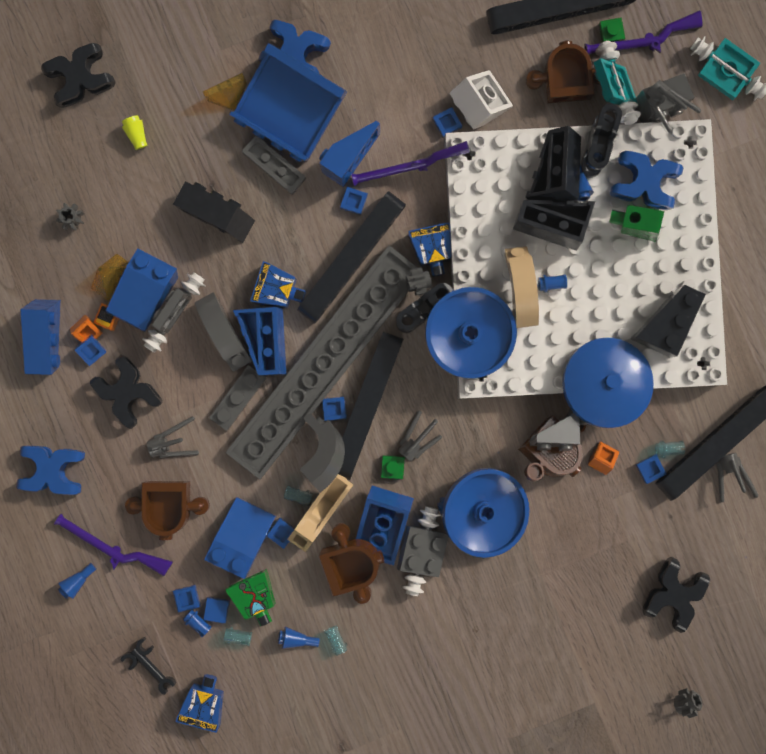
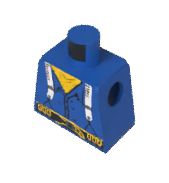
(432, 246)
(275, 287)
(203, 705)

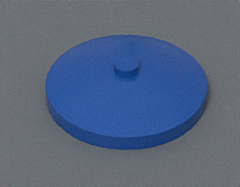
(471, 332)
(608, 383)
(485, 512)

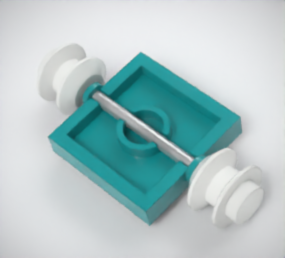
(729, 68)
(616, 82)

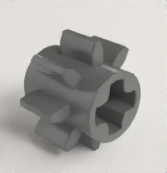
(75, 221)
(418, 281)
(688, 703)

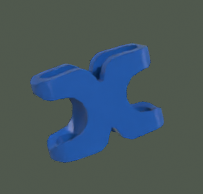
(295, 45)
(646, 180)
(50, 470)

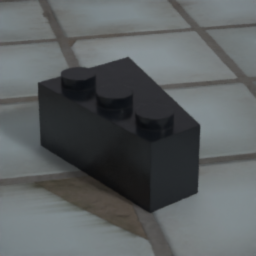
(555, 221)
(671, 322)

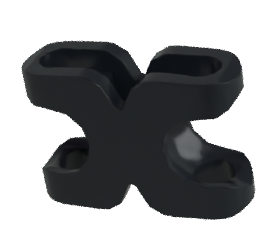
(78, 75)
(601, 140)
(421, 308)
(126, 391)
(676, 594)

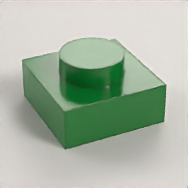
(612, 30)
(392, 467)

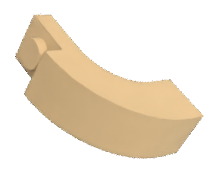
(524, 287)

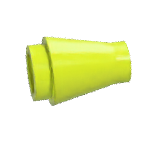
(135, 131)

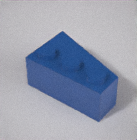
(41, 336)
(265, 338)

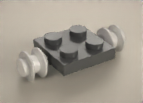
(175, 305)
(422, 551)

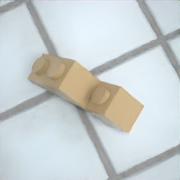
(320, 513)

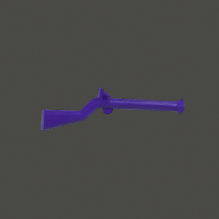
(688, 22)
(421, 165)
(157, 564)

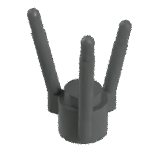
(660, 93)
(160, 445)
(411, 448)
(730, 464)

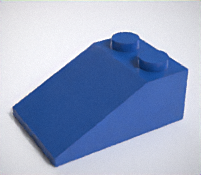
(346, 155)
(142, 290)
(384, 521)
(240, 538)

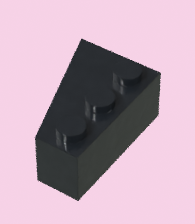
(559, 167)
(214, 210)

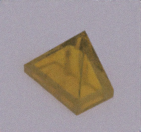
(227, 93)
(108, 276)

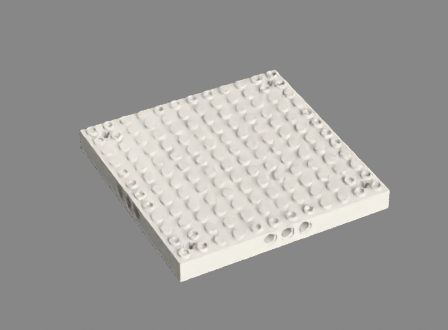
(612, 276)

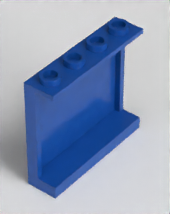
(288, 104)

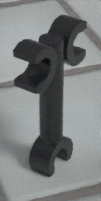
(139, 654)

